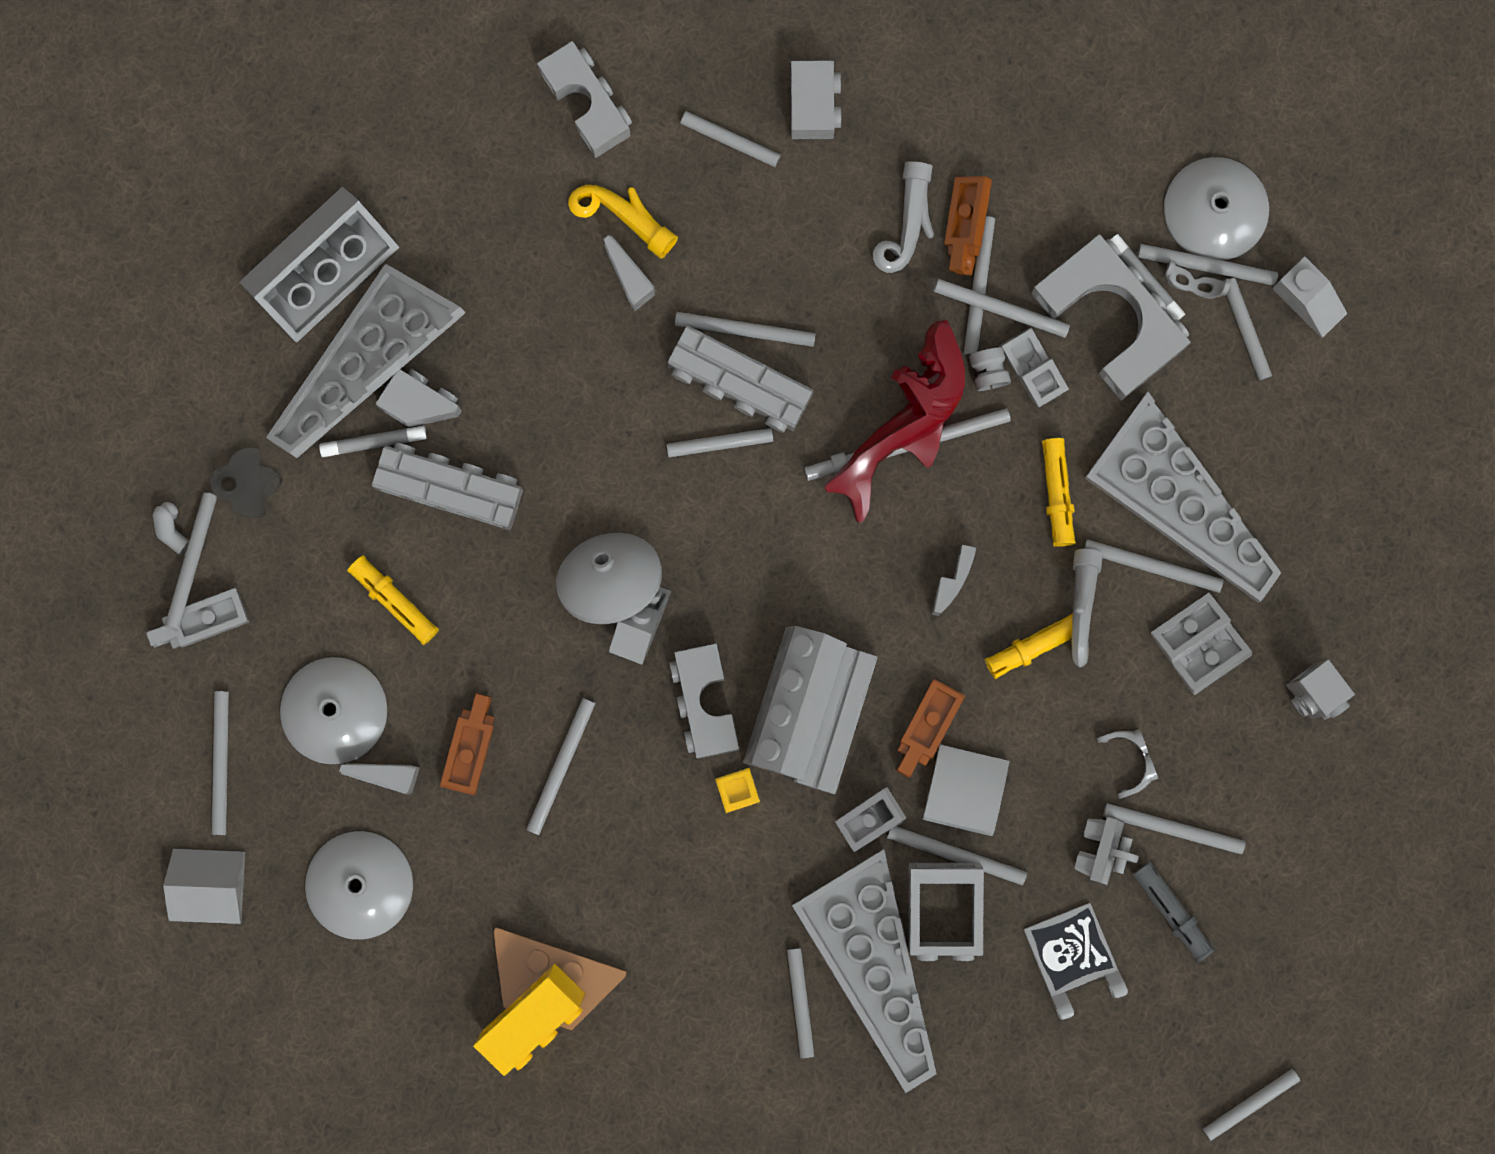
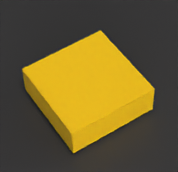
(737, 790)

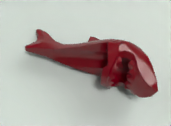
(917, 425)

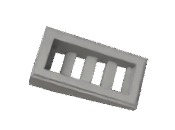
(633, 281)
(394, 777)

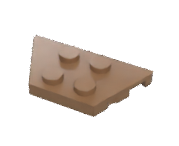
(526, 960)

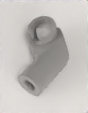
(165, 530)

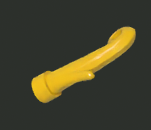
(633, 214)

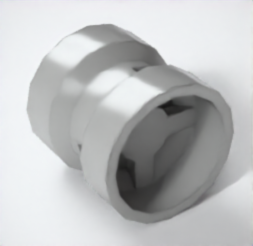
(989, 369)

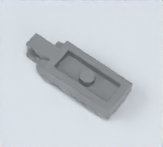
(203, 620)

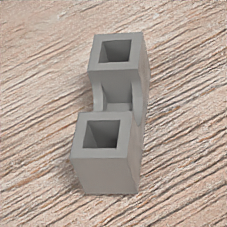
(570, 72)
(695, 671)

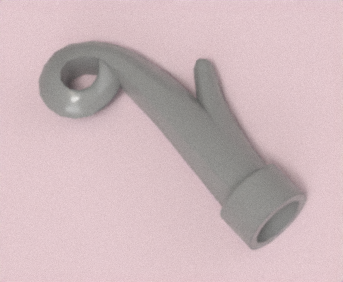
(915, 215)
(1087, 565)

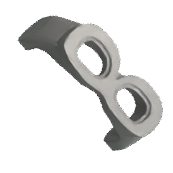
(1219, 288)
(1150, 772)

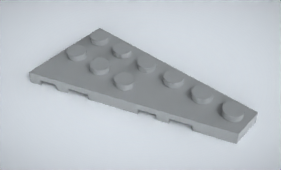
(375, 342)
(1170, 490)
(865, 947)

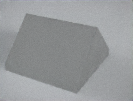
(205, 886)

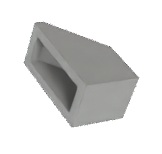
(1311, 297)

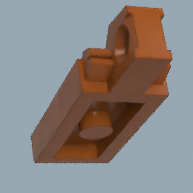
(967, 222)
(928, 726)
(469, 747)

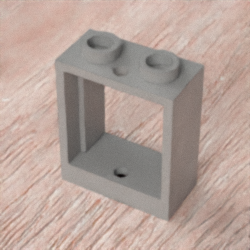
(945, 874)

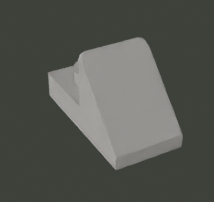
(870, 819)

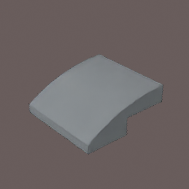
(1201, 643)
(966, 790)

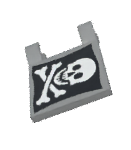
(1072, 953)

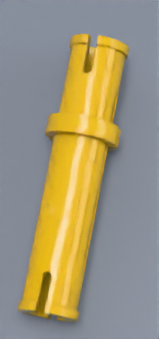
(1060, 506)
(392, 599)
(1029, 648)

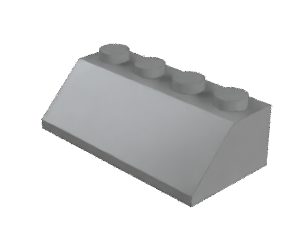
(319, 264)
(795, 702)

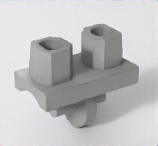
(1109, 835)

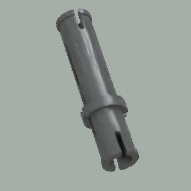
(1178, 918)

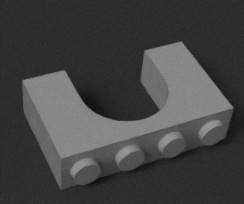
(1100, 269)

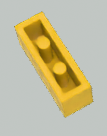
(530, 1021)

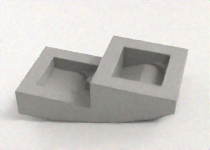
(1034, 367)
(949, 588)

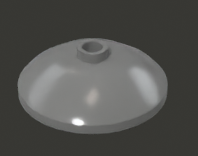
(1203, 227)
(611, 590)
(358, 715)
(384, 880)

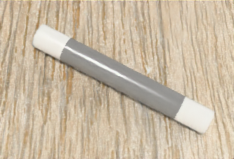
(1150, 281)
(372, 441)

